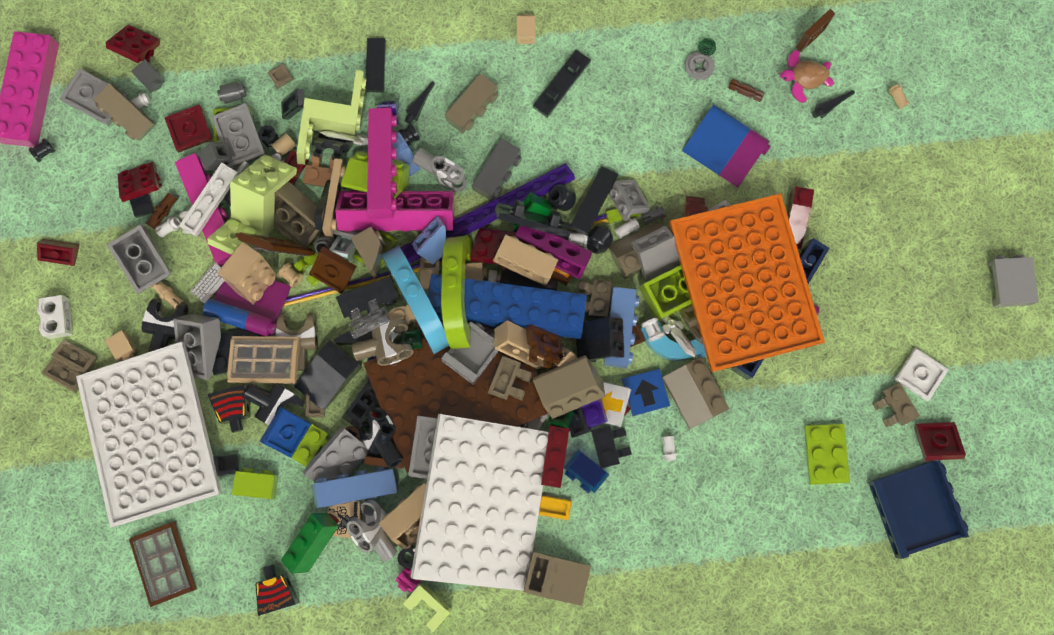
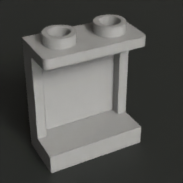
(656, 253)
(1014, 281)
(474, 360)

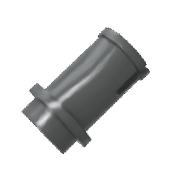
(654, 215)

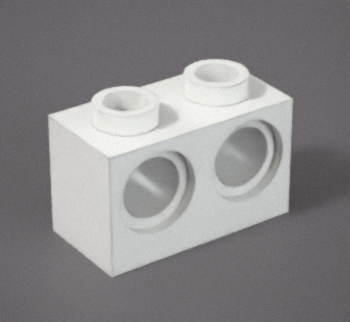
(60, 315)

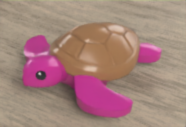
(806, 75)

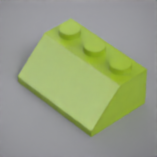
(357, 173)

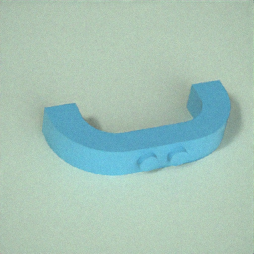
(416, 298)
(672, 350)

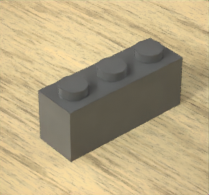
(497, 170)

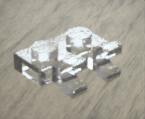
(365, 324)

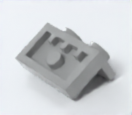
(628, 198)

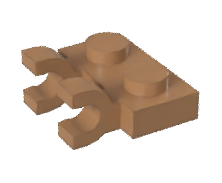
(317, 175)

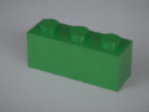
(309, 543)

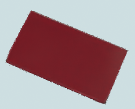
(57, 252)

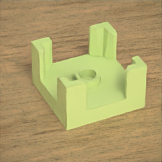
(432, 601)

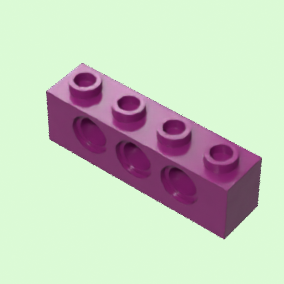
(571, 257)

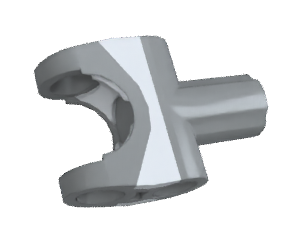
(442, 169)
(370, 533)

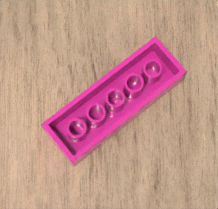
(26, 88)
(413, 211)

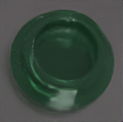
(707, 46)

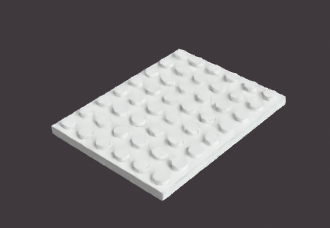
(148, 434)
(480, 504)

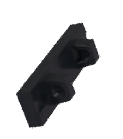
(561, 84)
(533, 220)

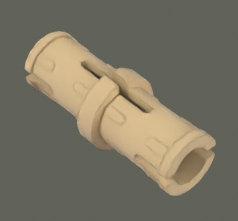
(167, 293)

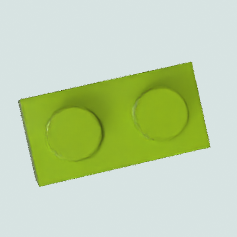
(255, 485)

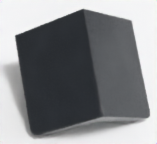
(226, 465)

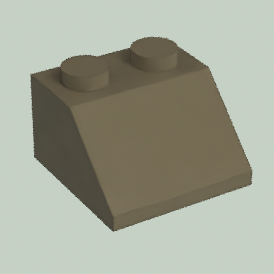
(370, 249)

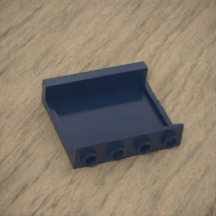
(918, 508)

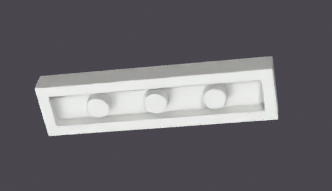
(208, 200)

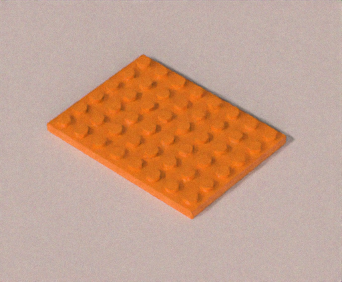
(746, 282)

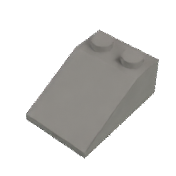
(140, 258)
(201, 340)

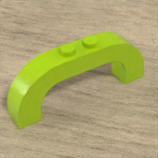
(455, 253)

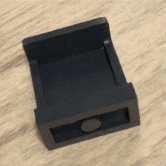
(601, 339)

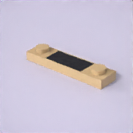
(330, 221)

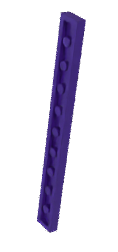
(487, 212)

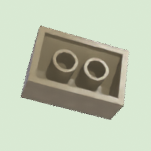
(295, 215)
(624, 254)
(569, 387)
(695, 393)

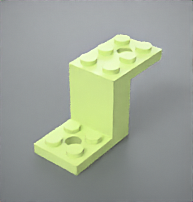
(330, 116)
(252, 202)

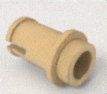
(898, 96)

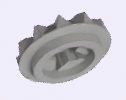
(699, 58)

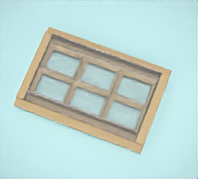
(263, 359)

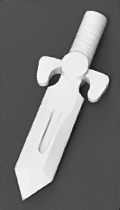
(358, 139)
(671, 325)

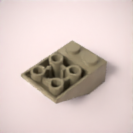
(557, 578)

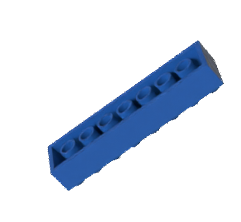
(497, 302)

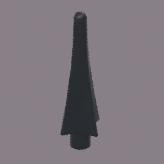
(826, 107)
(415, 109)

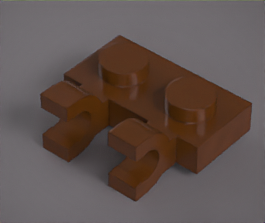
(542, 342)

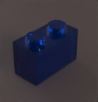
(586, 472)

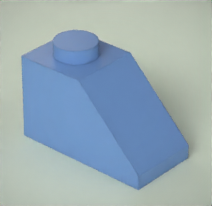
(405, 154)
(431, 241)

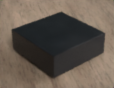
(141, 206)

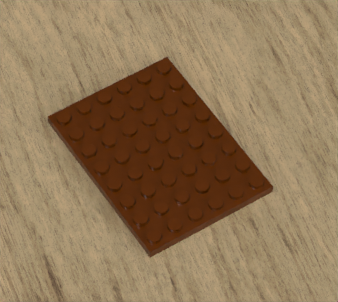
(429, 388)

